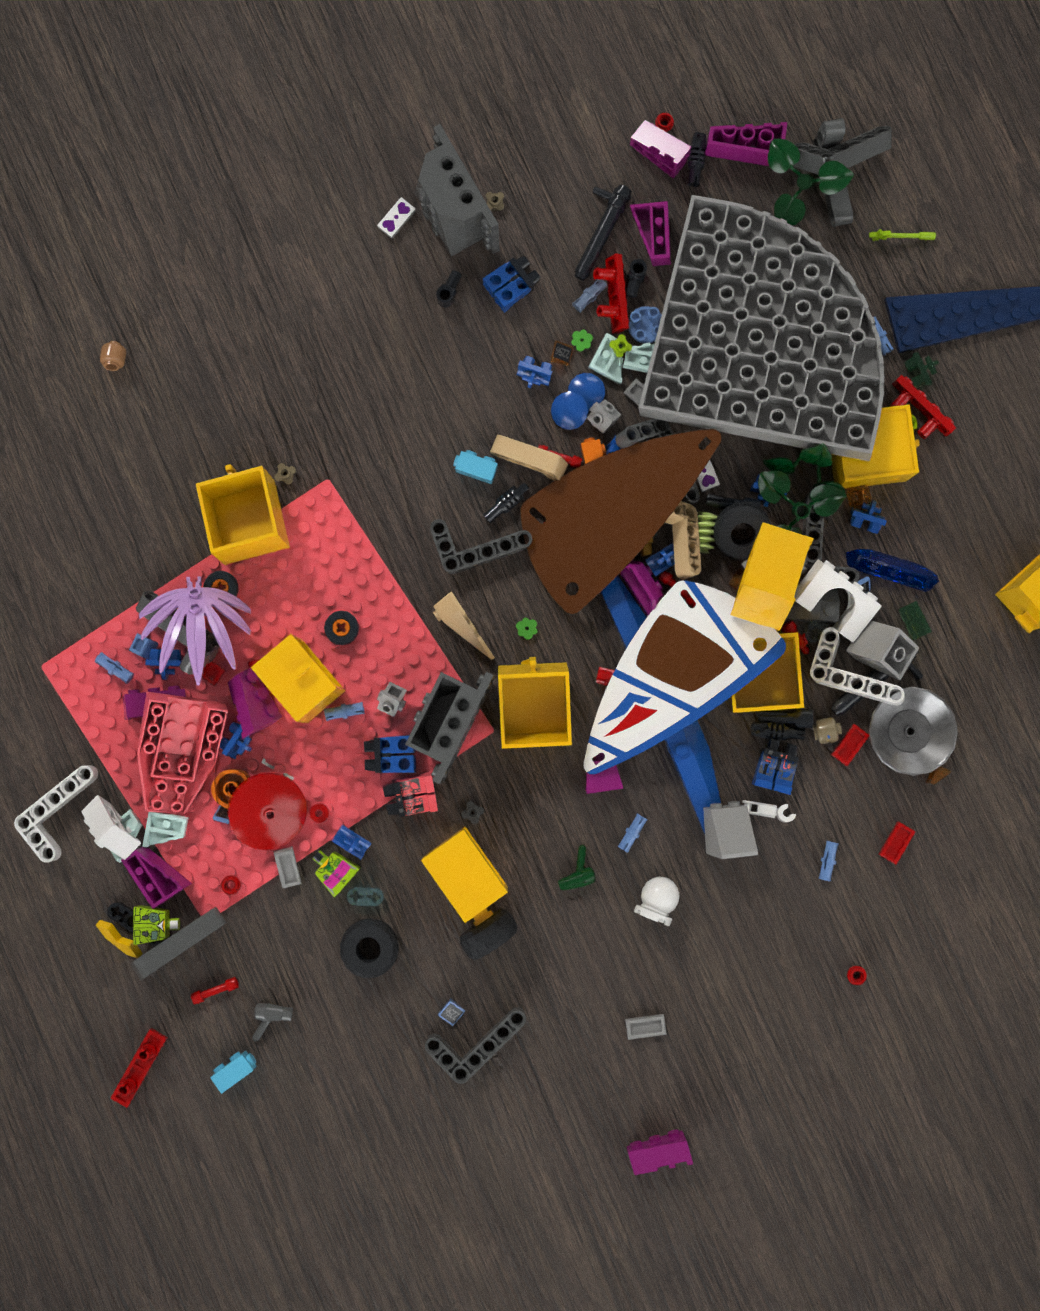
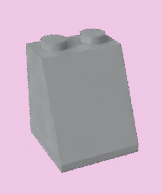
(884, 649)
(729, 831)

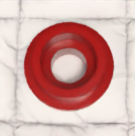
(664, 117)
(325, 813)
(226, 889)
(862, 975)

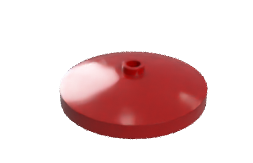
(262, 795)

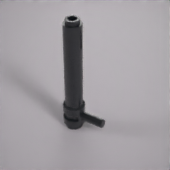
(616, 206)
(848, 699)

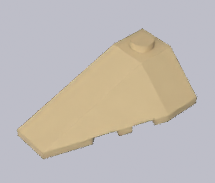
(454, 617)

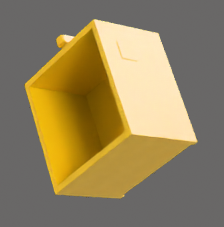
(892, 455)
(242, 515)
(771, 576)
(1022, 596)
(298, 679)
(778, 685)
(534, 705)
(465, 876)

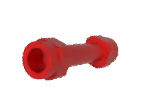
(575, 461)
(666, 578)
(199, 996)

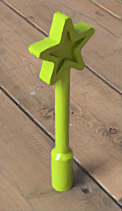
(883, 235)

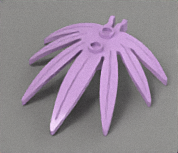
(195, 604)

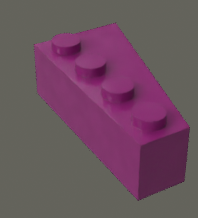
(744, 143)

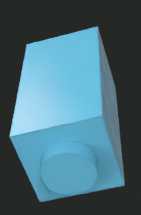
(476, 467)
(229, 1074)

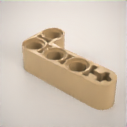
(523, 454)
(685, 540)

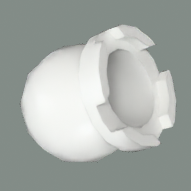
(658, 898)

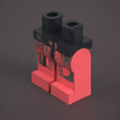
(412, 794)

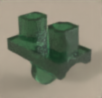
(916, 362)
(914, 620)

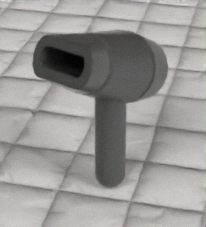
(268, 1013)

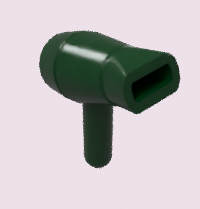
(581, 877)

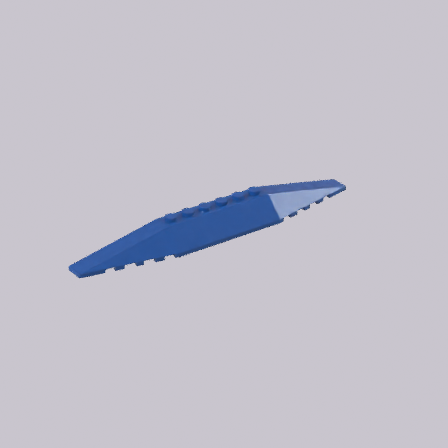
(686, 747)

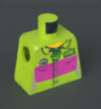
(335, 871)

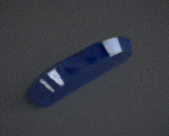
(892, 568)

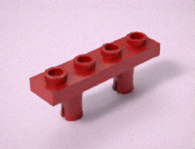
(616, 291)
(928, 409)
(139, 1067)

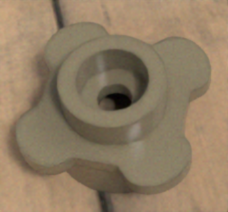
(495, 196)
(288, 479)

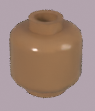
(113, 356)

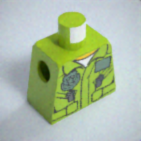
(152, 924)

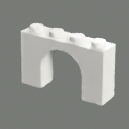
(860, 606)

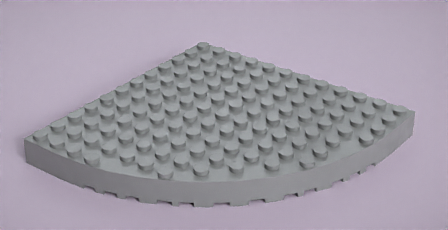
(765, 337)

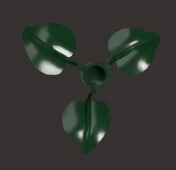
(832, 179)
(817, 455)
(825, 497)

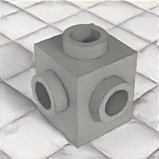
(603, 415)
(391, 699)

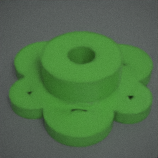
(582, 335)
(531, 624)

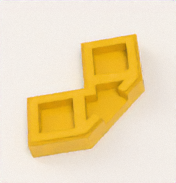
(111, 934)

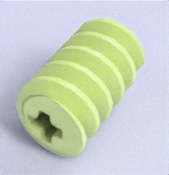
(705, 525)

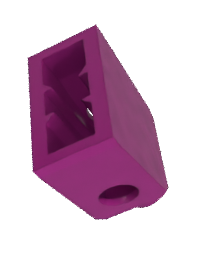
(603, 781)

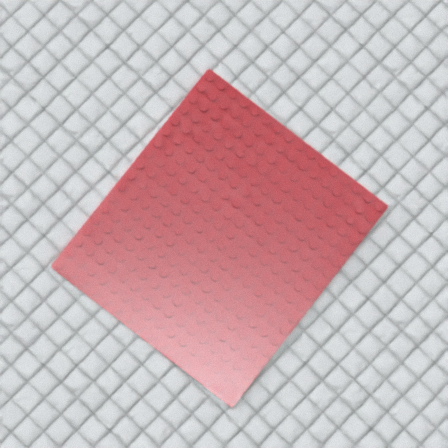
(289, 593)

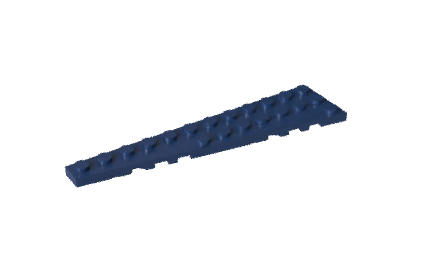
(945, 317)

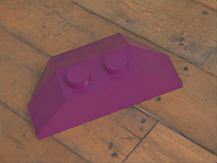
(641, 584)

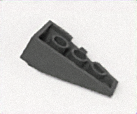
(824, 611)

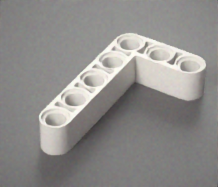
(849, 678)
(47, 801)

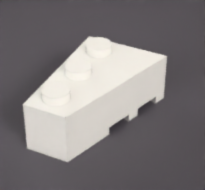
(107, 828)

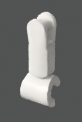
(769, 810)

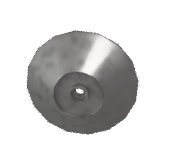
(931, 737)

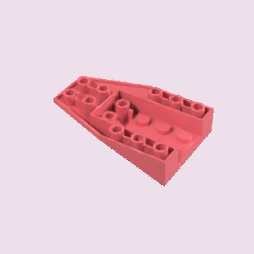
(177, 749)

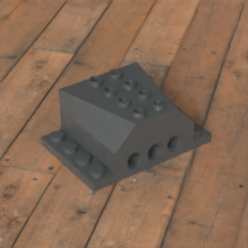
(453, 200)
(447, 720)

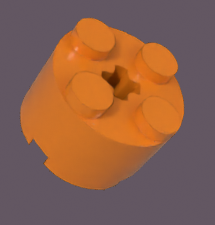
(221, 785)

